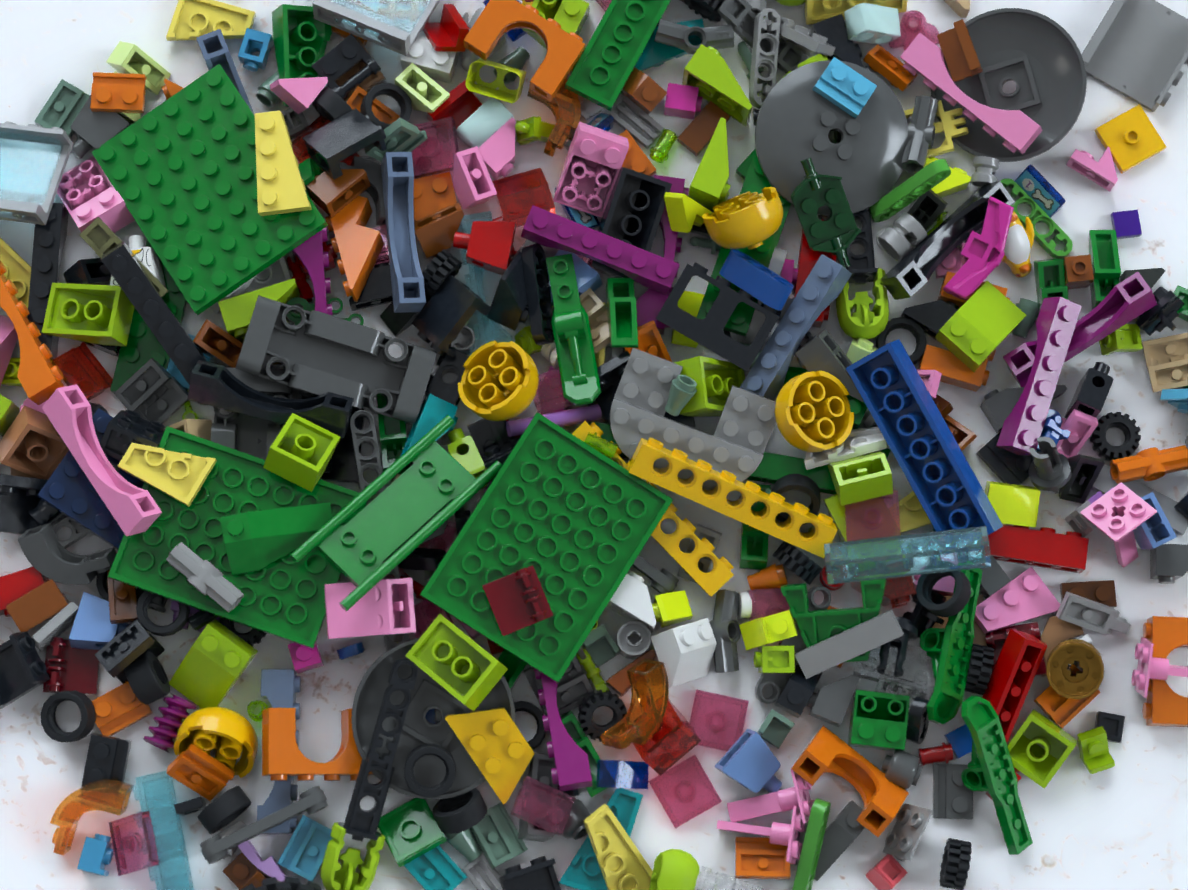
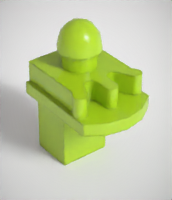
(532, 130)

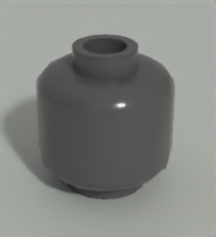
(902, 768)
(575, 826)

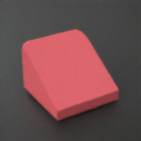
(886, 873)

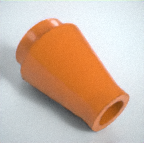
(768, 578)

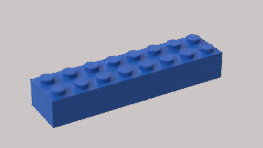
(921, 440)

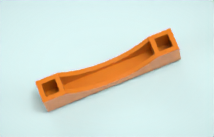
(35, 369)

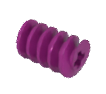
(169, 723)

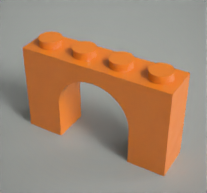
(505, 15)
(945, 362)
(1163, 704)
(832, 755)
(283, 758)

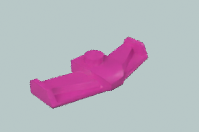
(982, 251)

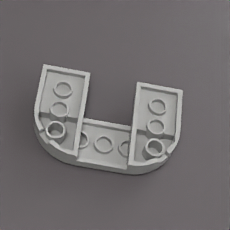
(640, 413)

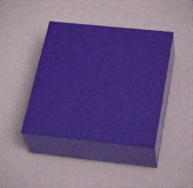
(1126, 224)

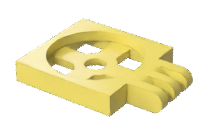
(947, 125)

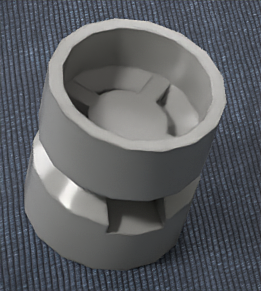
(904, 235)
(633, 639)

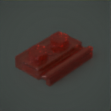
(82, 368)

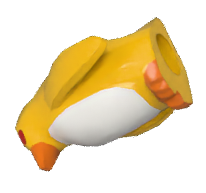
(1018, 246)

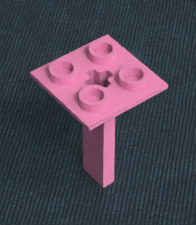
(1117, 516)
(1152, 667)
(774, 802)
(779, 833)

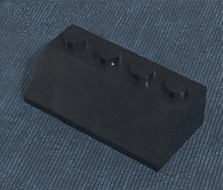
(632, 213)

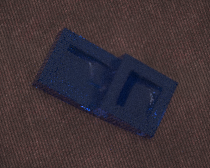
(622, 774)

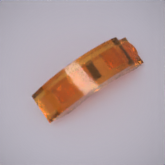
(567, 115)
(646, 709)
(101, 795)

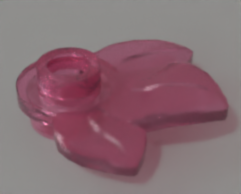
(909, 33)

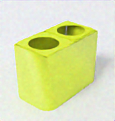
(503, 93)
(1014, 503)

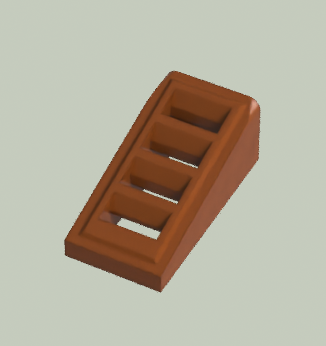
(620, 682)

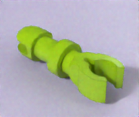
(592, 672)

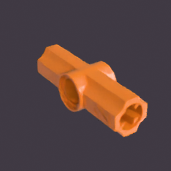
(1149, 464)

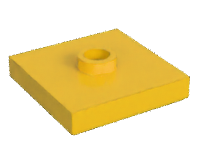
(1130, 138)

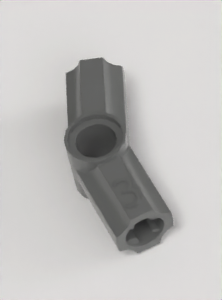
(677, 36)
(920, 133)
(726, 631)

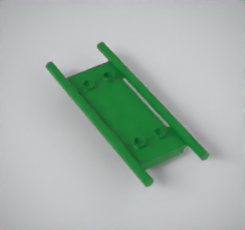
(398, 516)

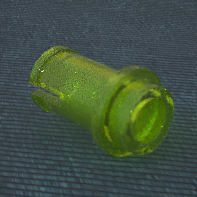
(660, 151)
(603, 446)
(251, 707)

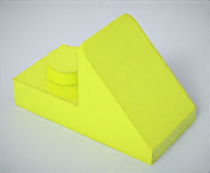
(683, 212)
(768, 629)

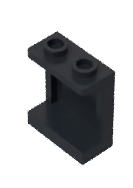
(342, 139)
(447, 314)
(20, 668)
(535, 877)

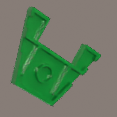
(823, 624)

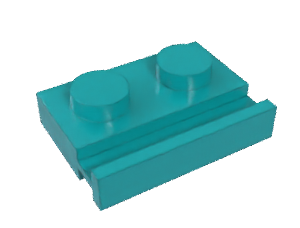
(436, 870)

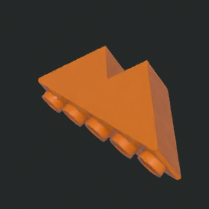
(356, 243)

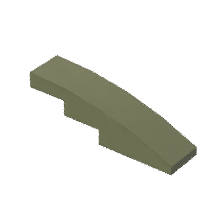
(103, 239)

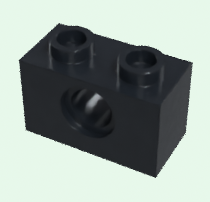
(447, 364)

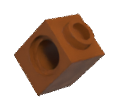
(1078, 271)

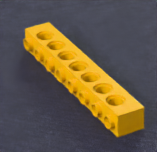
(740, 509)
(721, 570)

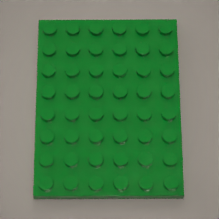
(194, 190)
(566, 516)
(277, 600)

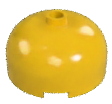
(745, 219)
(499, 381)
(807, 418)
(223, 731)

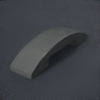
(740, 16)

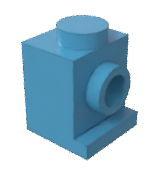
(253, 42)
(96, 855)

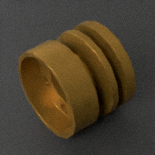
(1083, 682)

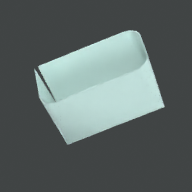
(872, 23)
(483, 123)

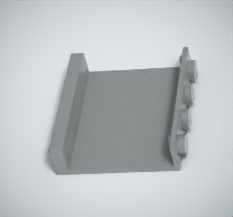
(1139, 51)

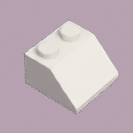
(433, 63)
(634, 601)
(686, 651)

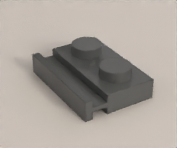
(950, 794)

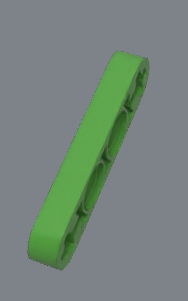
(910, 190)
(1038, 215)
(812, 845)

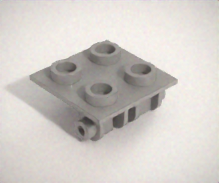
(907, 832)

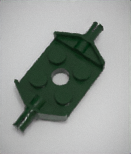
(840, 228)

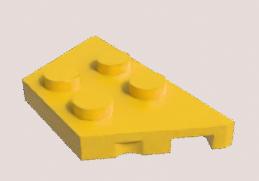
(494, 746)

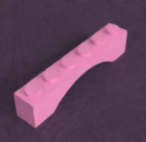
(1011, 125)
(72, 419)

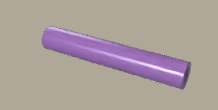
(562, 418)

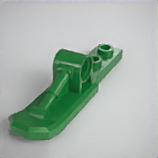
(572, 334)
(951, 654)
(994, 771)

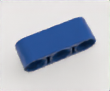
(756, 279)

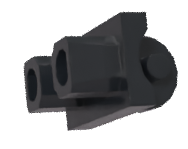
(1161, 314)
(921, 617)

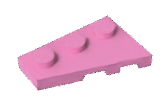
(1016, 602)

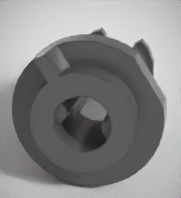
(1049, 469)

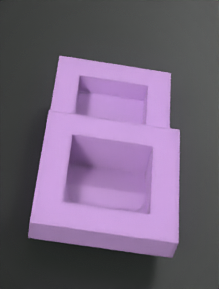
(267, 866)

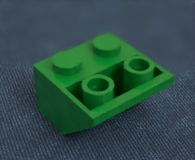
(878, 720)

